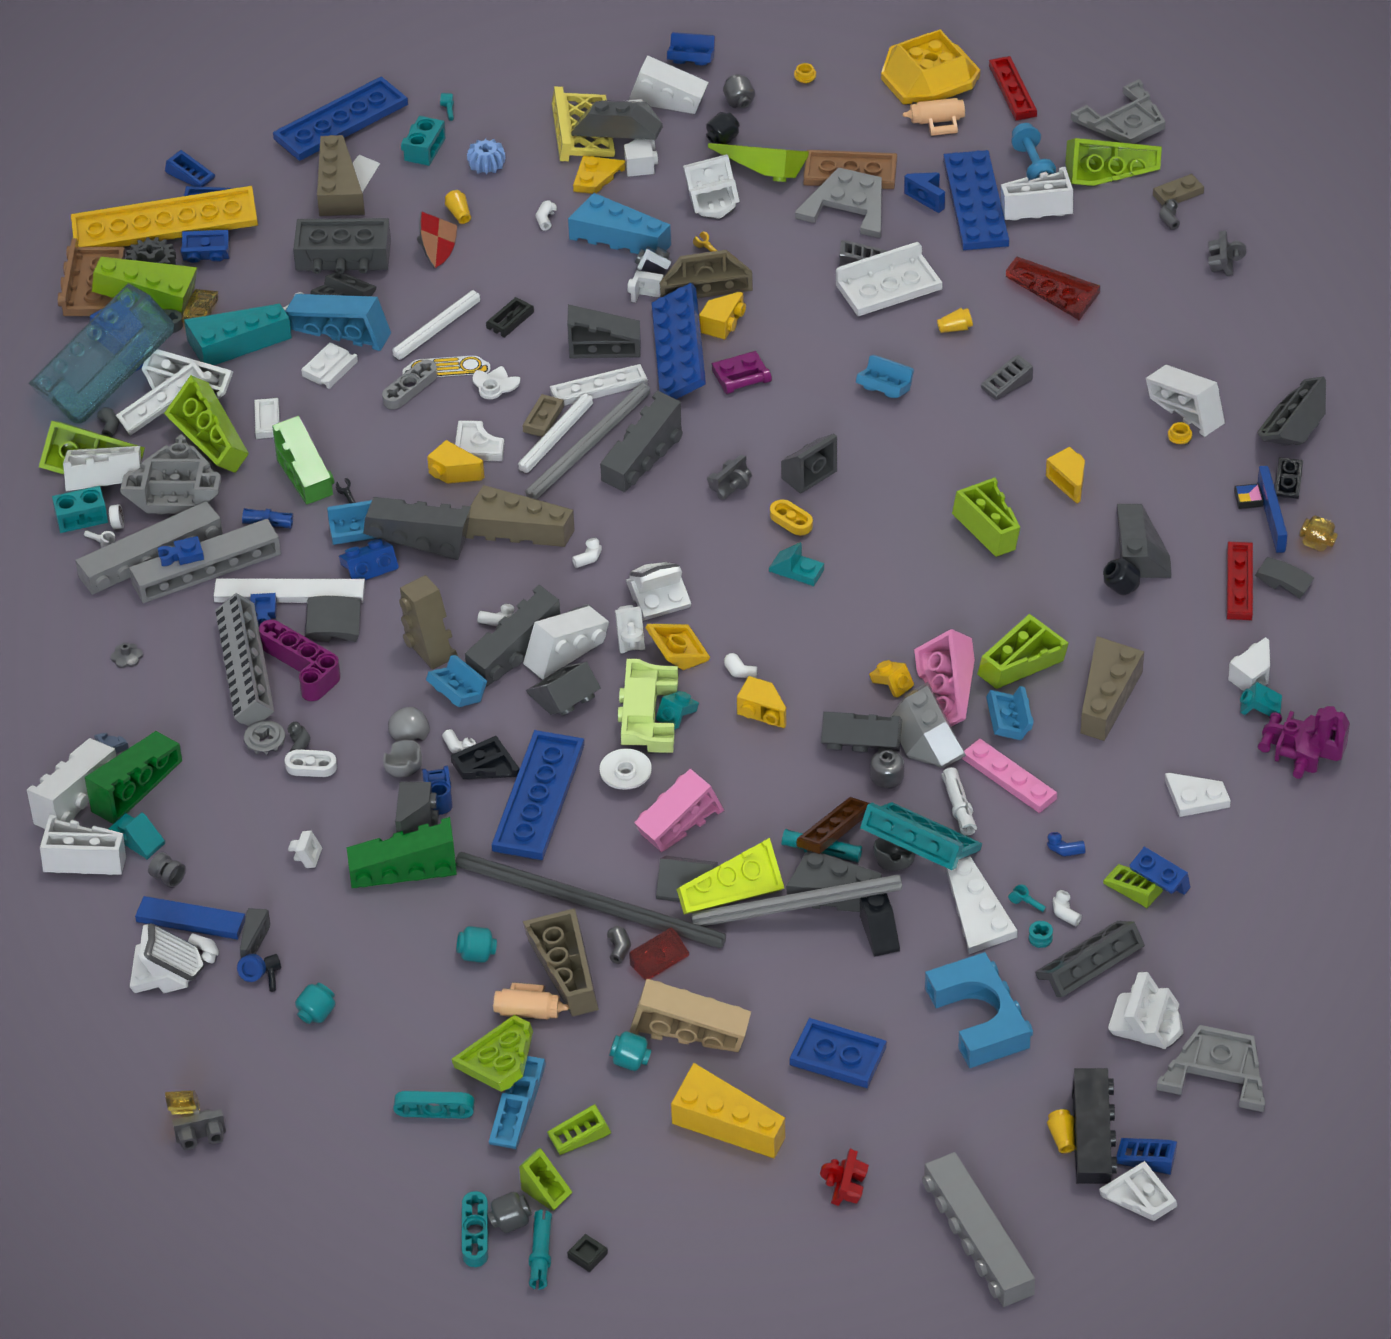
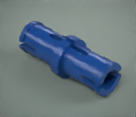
(276, 519)

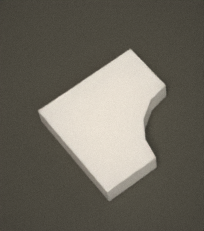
(475, 440)

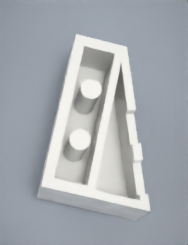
(1038, 197)
(99, 466)

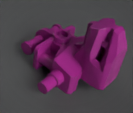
(1308, 739)

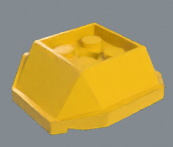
(928, 69)

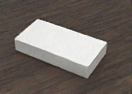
(265, 416)

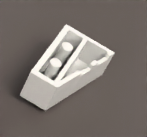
(668, 87)
(1189, 396)
(563, 639)
(81, 849)

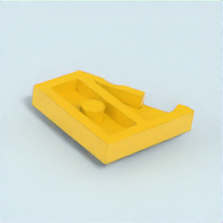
(595, 173)

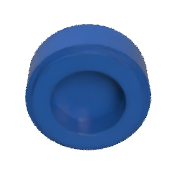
(251, 967)

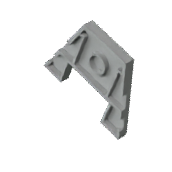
(1127, 123)
(848, 192)
(1219, 1056)

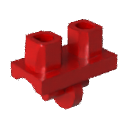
(842, 1175)

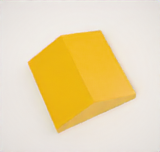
(678, 644)

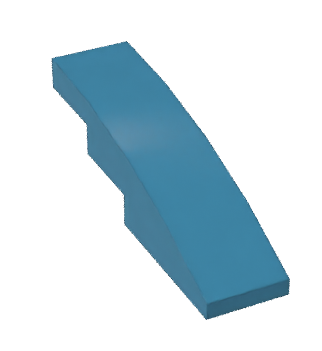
(517, 1105)

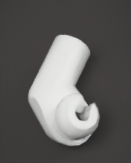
(544, 210)
(591, 554)
(493, 618)
(737, 668)
(454, 744)
(206, 945)

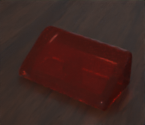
(658, 954)

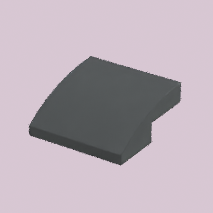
(344, 285)
(332, 617)

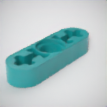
(416, 1104)
(480, 1238)

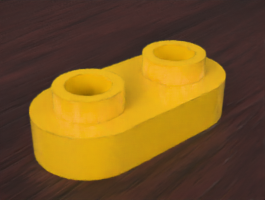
(791, 517)

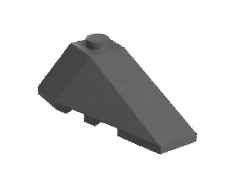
(1141, 543)

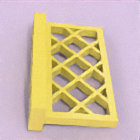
(565, 123)

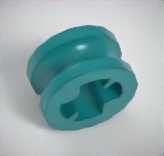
(1037, 939)

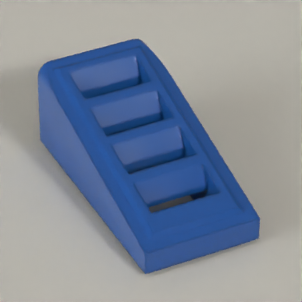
(174, 168)
(1156, 1146)

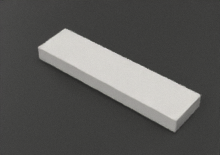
(600, 384)
(157, 400)

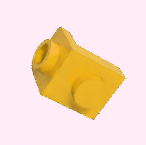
(894, 675)

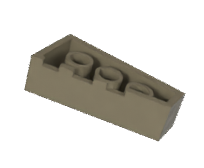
(563, 955)

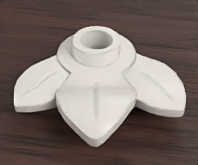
(494, 383)

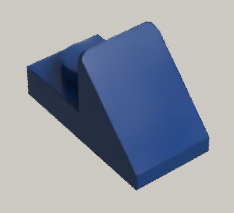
(925, 189)

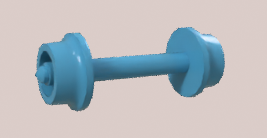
(1026, 138)

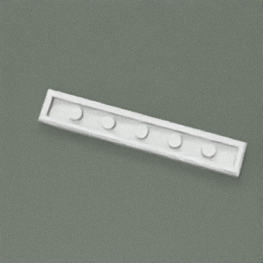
(289, 589)

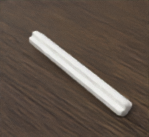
(436, 325)
(555, 433)

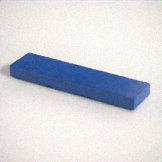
(1272, 509)
(190, 917)

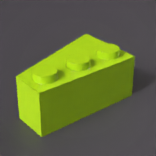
(987, 517)
(1022, 653)

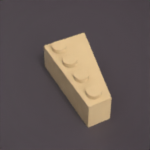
(689, 1017)

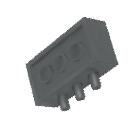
(342, 244)

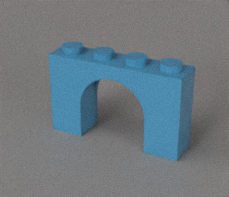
(979, 979)

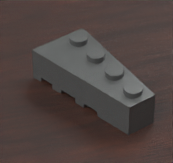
(643, 443)
(419, 526)
(508, 645)

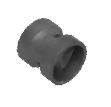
(164, 868)

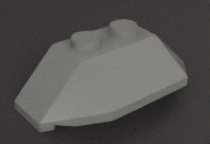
(925, 729)

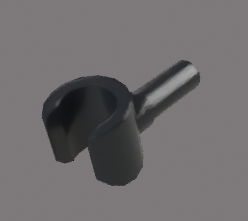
(346, 491)
(272, 964)

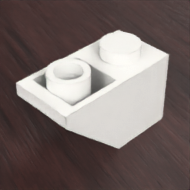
(1251, 666)

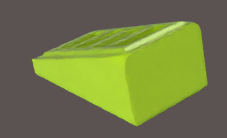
(1136, 893)
(581, 1119)

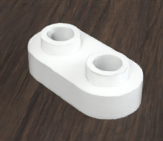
(310, 763)

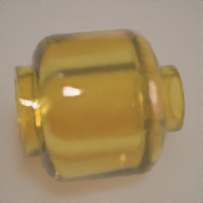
(1318, 533)

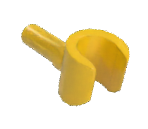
(698, 243)

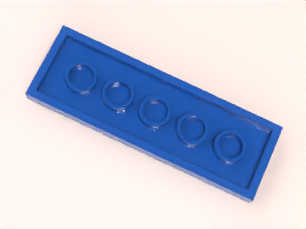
(340, 117)
(976, 200)
(678, 342)
(538, 795)

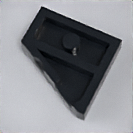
(485, 760)

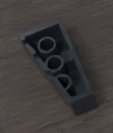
(1092, 1125)

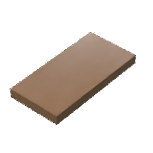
(823, 163)

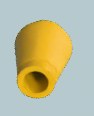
(458, 206)
(956, 321)
(1062, 1130)

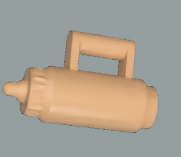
(935, 112)
(528, 1002)

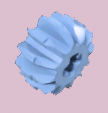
(486, 156)

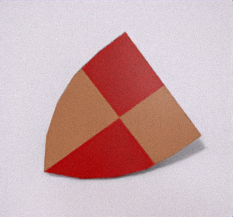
(436, 238)

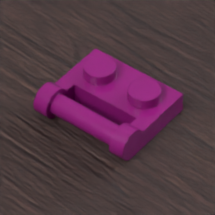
(741, 371)

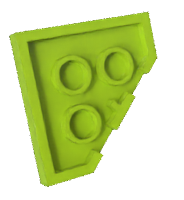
(499, 1055)

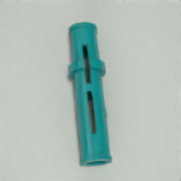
(837, 849)
(540, 1258)

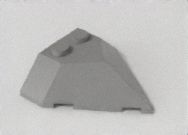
(171, 480)

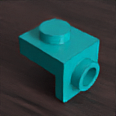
(1261, 699)
(674, 707)

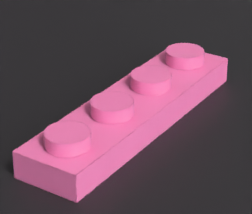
(1009, 775)

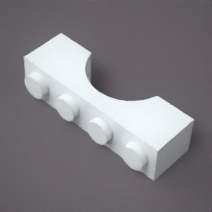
(640, 155)

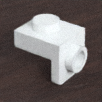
(644, 284)

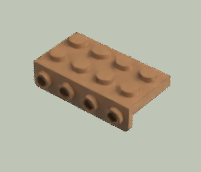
(76, 286)

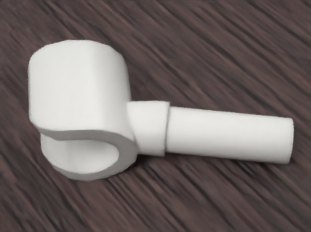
(104, 539)

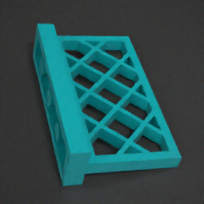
(918, 834)

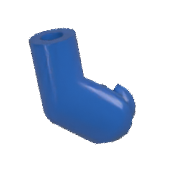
(1062, 848)

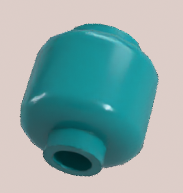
(476, 944)
(315, 1003)
(630, 1051)

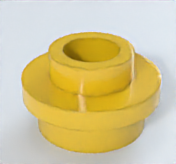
(805, 73)
(1180, 433)

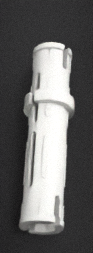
(961, 808)

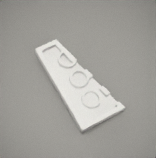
(979, 910)

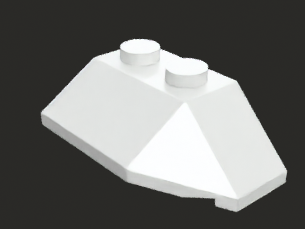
(163, 365)

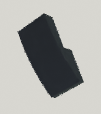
(1288, 477)

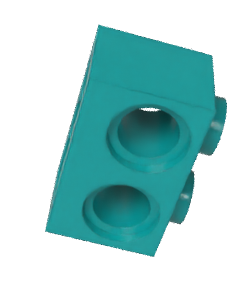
(423, 140)
(80, 509)

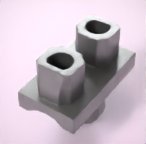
(1224, 253)
(733, 476)
(199, 1125)

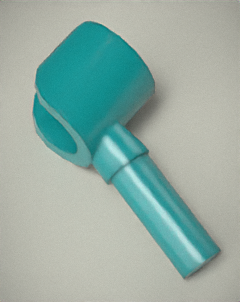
(447, 100)
(1021, 893)

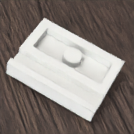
(329, 365)

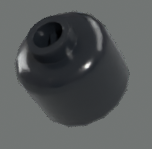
(722, 128)
(1121, 576)

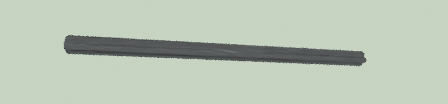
(590, 899)

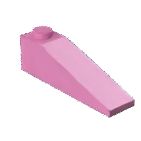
(948, 669)

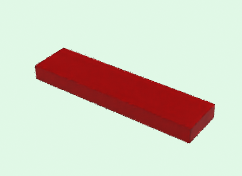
(1013, 88)
(1240, 580)

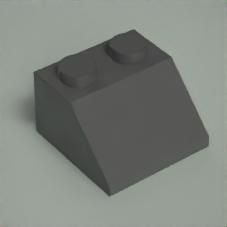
(810, 463)
(565, 689)
(415, 806)

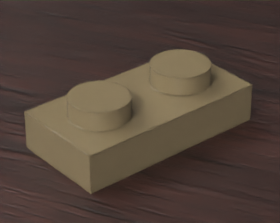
(1179, 189)
(543, 415)

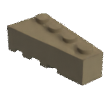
(337, 181)
(519, 518)
(1110, 682)

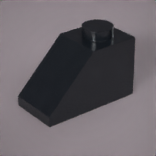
(879, 924)

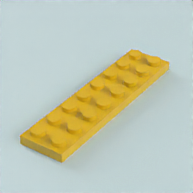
(165, 218)

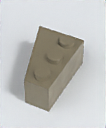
(424, 622)

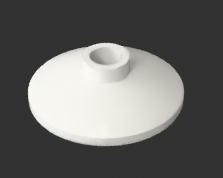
(625, 769)

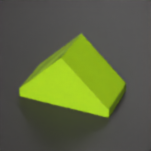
(543, 1181)

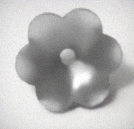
(126, 655)

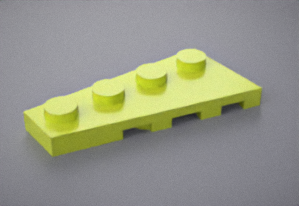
(740, 878)

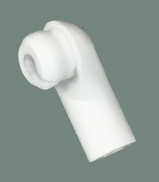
(1062, 908)

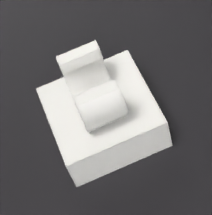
(306, 849)

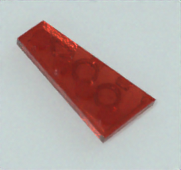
(1057, 288)

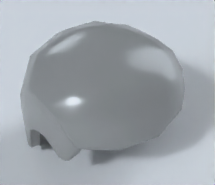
(408, 724)
(403, 759)

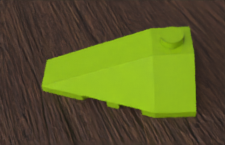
(766, 161)
(1105, 161)
(69, 437)

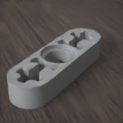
(397, 394)

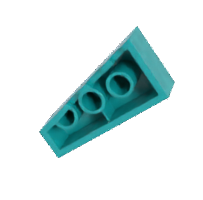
(237, 333)

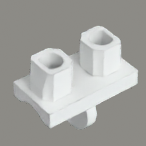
(629, 628)

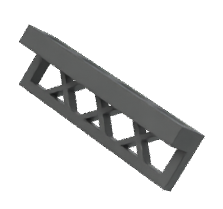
(1091, 957)

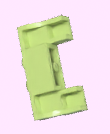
(639, 698)

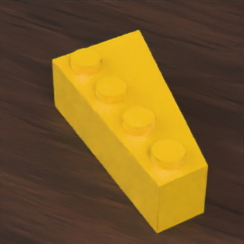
(726, 1113)

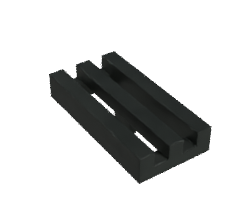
(513, 318)

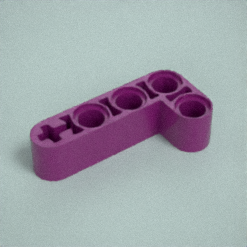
(317, 665)

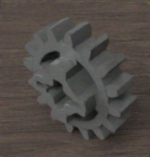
(152, 251)

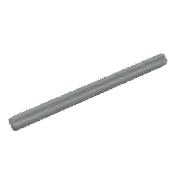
(592, 437)
(797, 901)

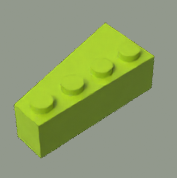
(165, 283)
(206, 424)

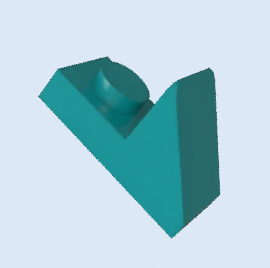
(797, 567)
(139, 834)

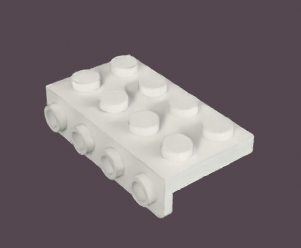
(887, 279)

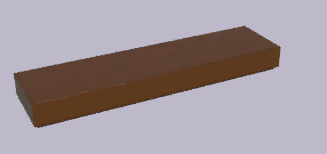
(833, 825)

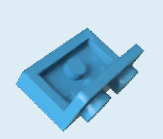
(886, 376)
(348, 522)
(458, 682)
(1010, 713)

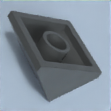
(677, 872)

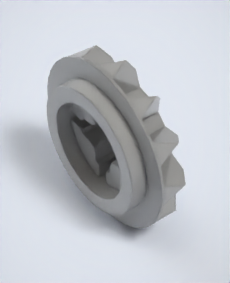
(261, 730)

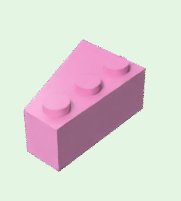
(678, 810)

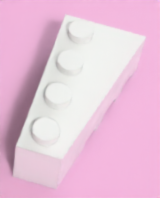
(65, 790)

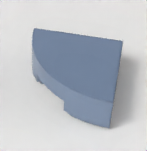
(118, 743)

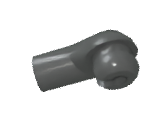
(299, 736)

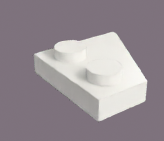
(1196, 794)
(1140, 1192)

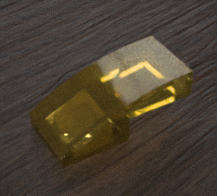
(200, 304)
(182, 1101)

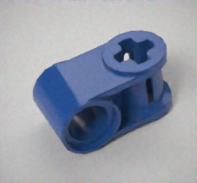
(441, 785)

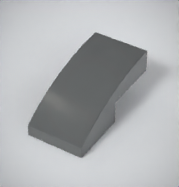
(1288, 576)

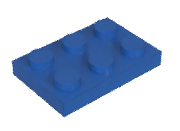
(838, 1052)

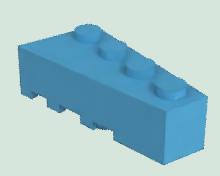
(618, 226)
(340, 318)

